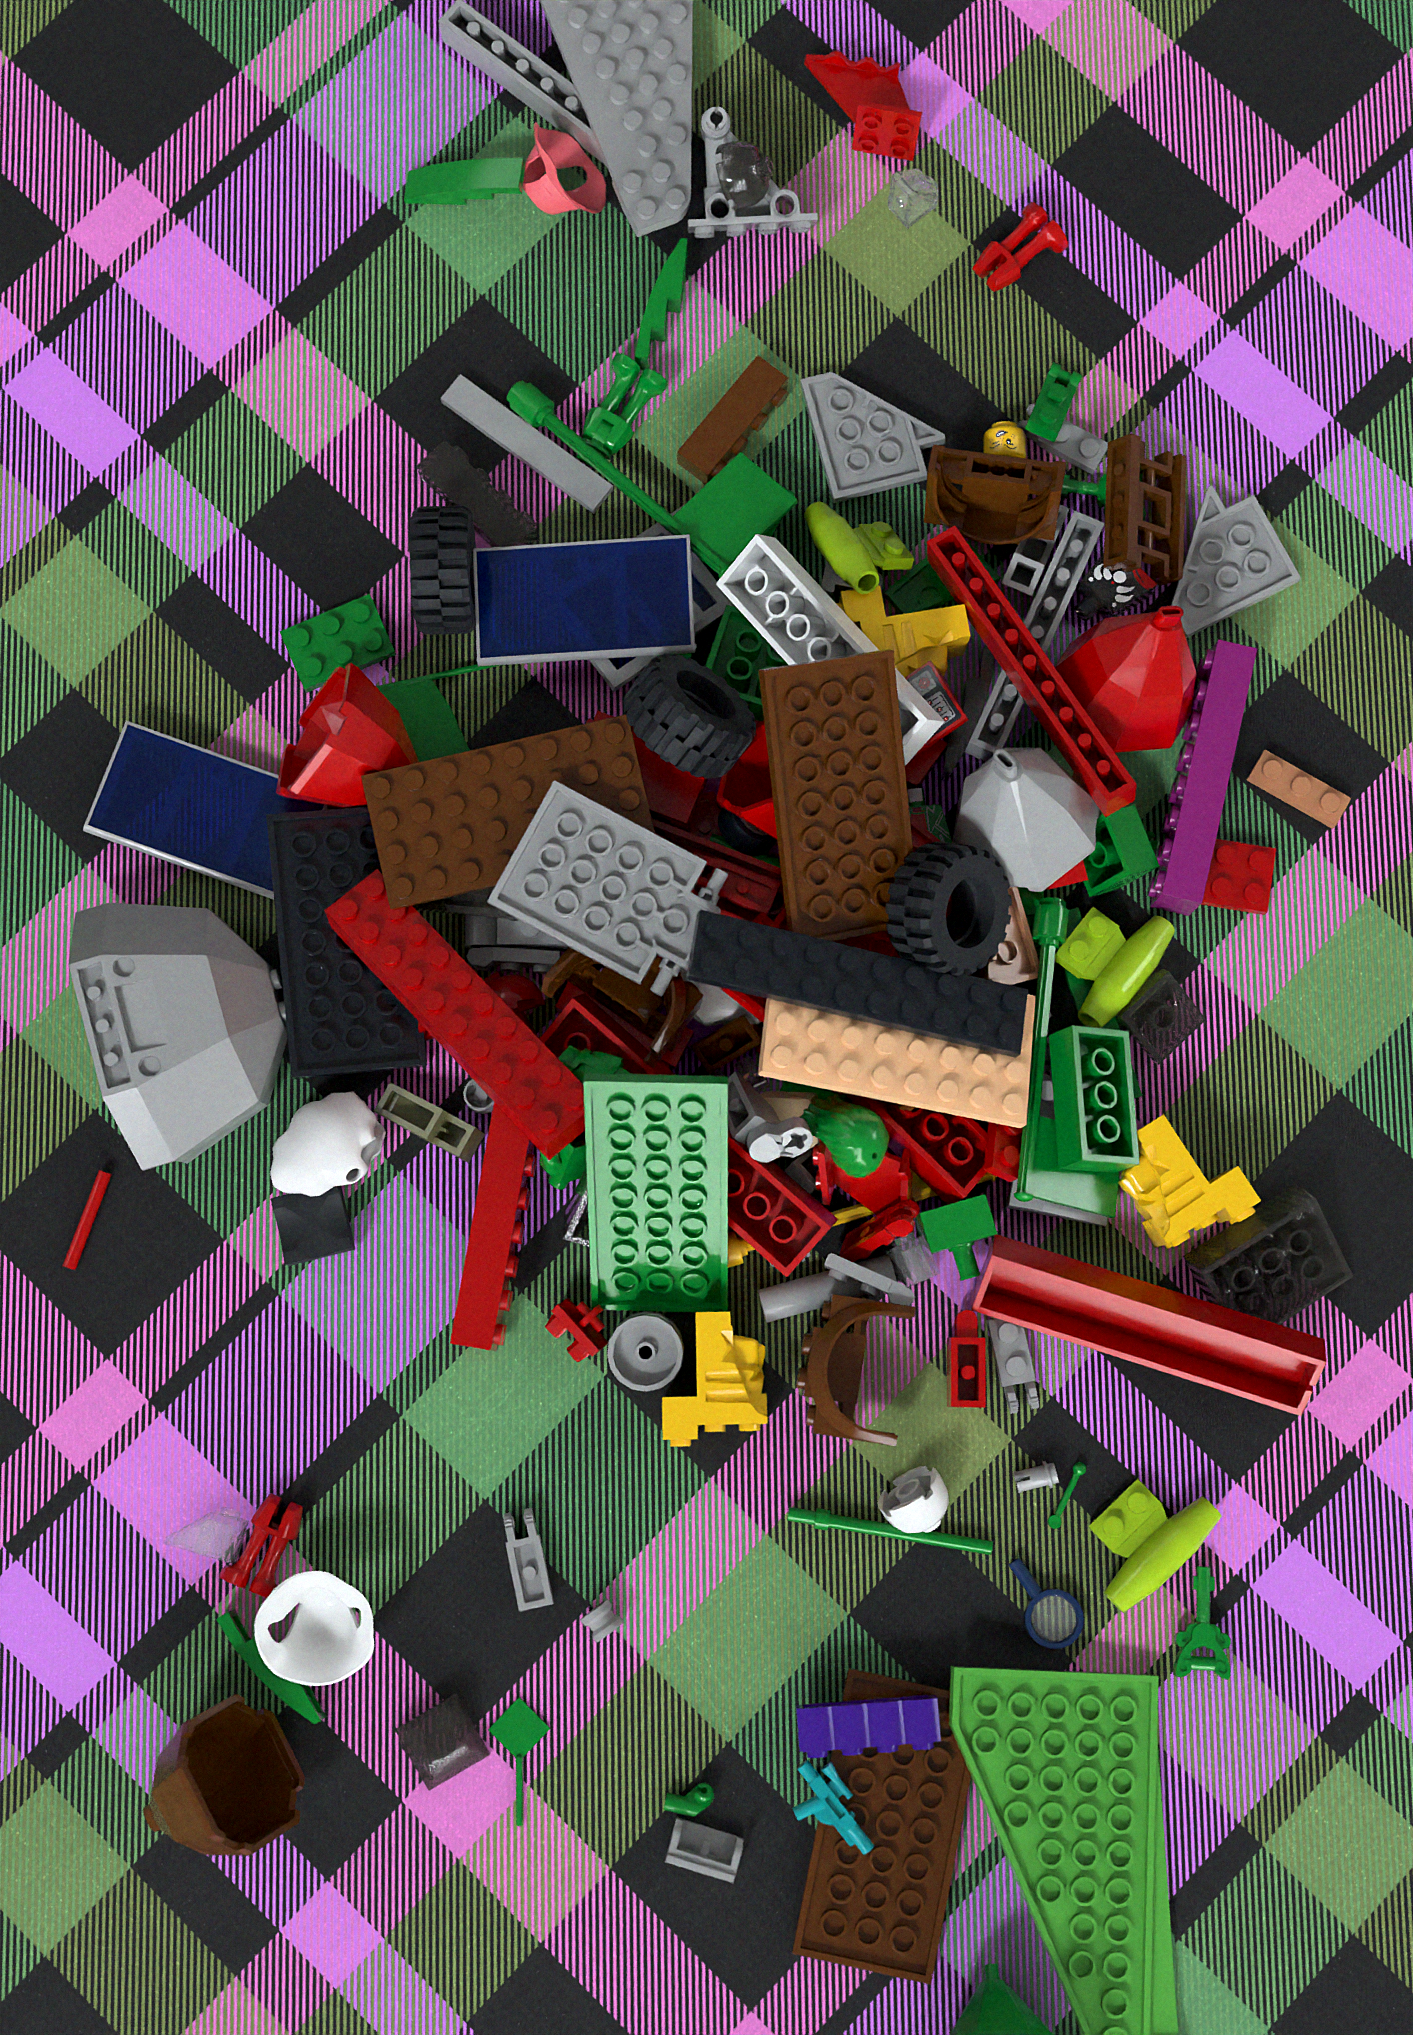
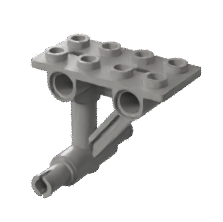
(761, 216)

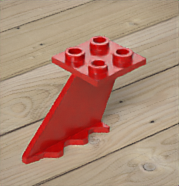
(872, 100)
(876, 1191)

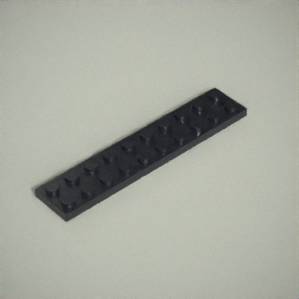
(856, 984)

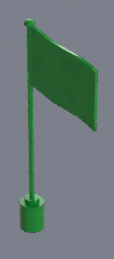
(427, 714)

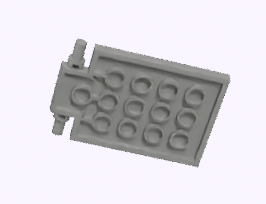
(606, 887)

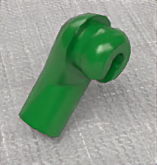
(691, 1803)

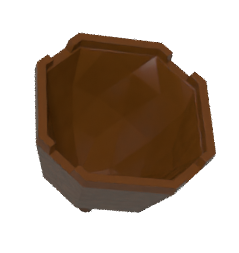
(226, 1781)

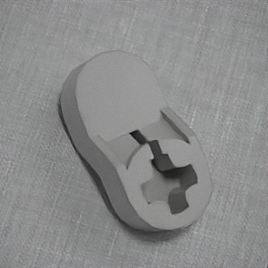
(782, 1139)

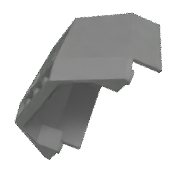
(176, 1024)

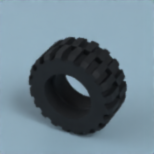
(442, 569)
(689, 716)
(921, 900)

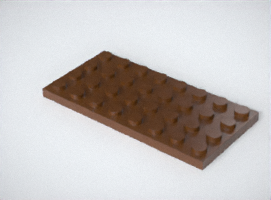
(837, 790)
(461, 816)
(890, 1904)

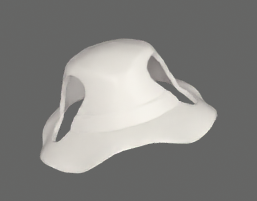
(324, 1635)

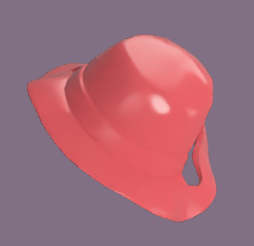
(560, 151)

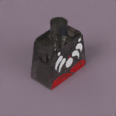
(1112, 591)

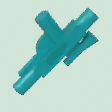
(828, 1807)

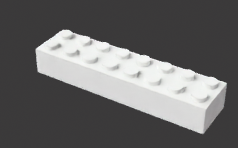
(810, 626)

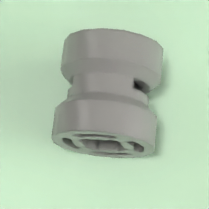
(473, 1094)

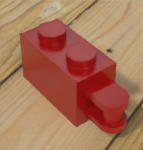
(966, 1363)

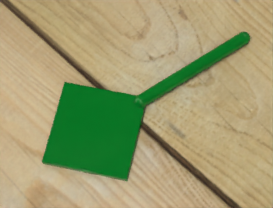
(519, 1732)

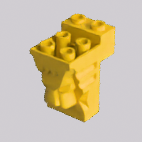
(912, 636)
(1174, 1191)
(727, 1384)

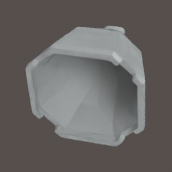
(1027, 816)

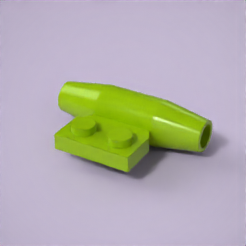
(856, 550)
(1115, 965)
(1154, 1545)

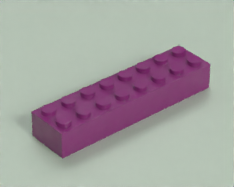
(1202, 778)

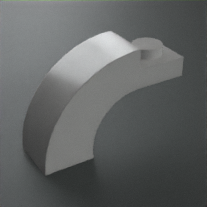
(1031, 559)

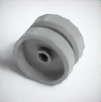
(649, 1330)

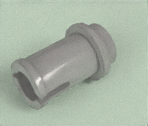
(1037, 1476)

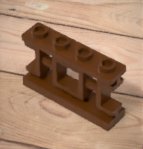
(1125, 510)

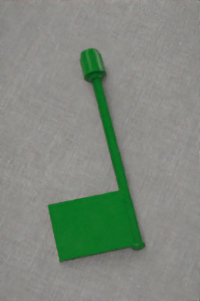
(718, 518)
(1038, 1165)

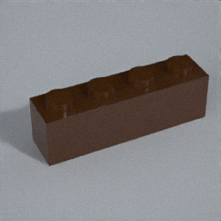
(733, 420)

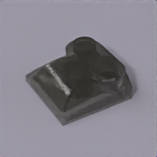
(1160, 1016)
(442, 1741)

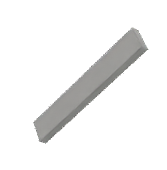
(527, 444)

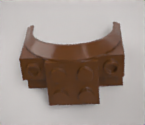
(993, 495)
(630, 1000)
(836, 1366)

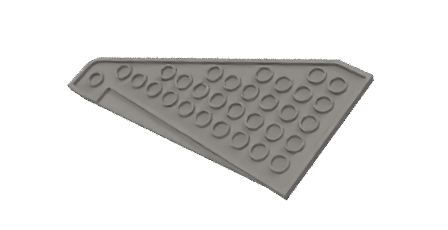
(637, 94)

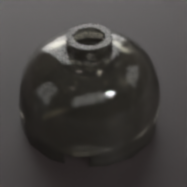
(743, 173)

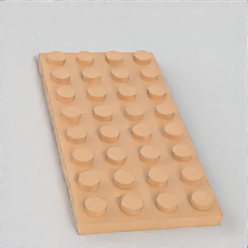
(896, 1064)

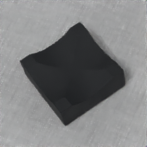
(312, 1225)

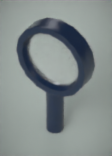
(1051, 1614)

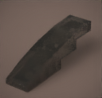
(973, 702)

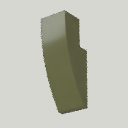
(429, 1122)

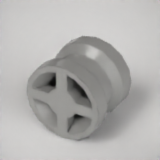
(601, 1620)

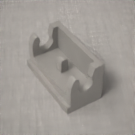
(704, 1850)

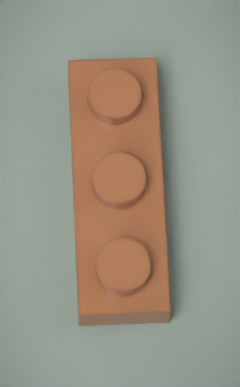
(1298, 789)

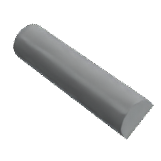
(811, 1291)

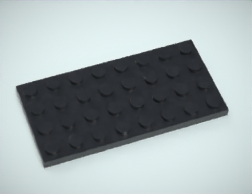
(333, 1003)

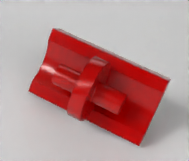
(582, 1324)

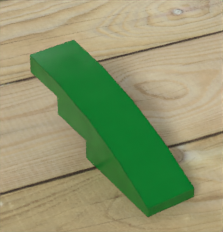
(463, 180)
(664, 298)
(295, 1695)

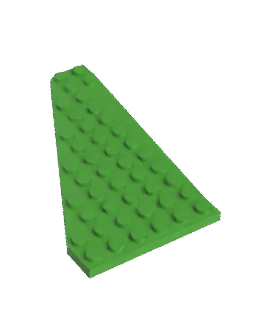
(1080, 1816)

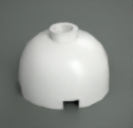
(916, 1501)

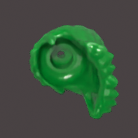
(850, 1133)

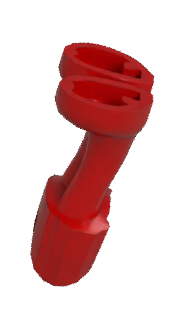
(1009, 266)
(264, 1581)

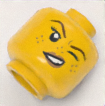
(1005, 440)

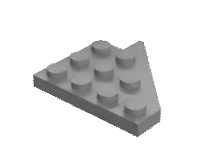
(864, 439)
(1230, 563)

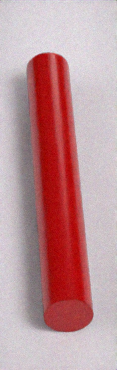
(87, 1220)

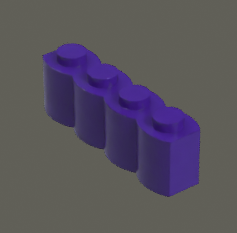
(868, 1723)

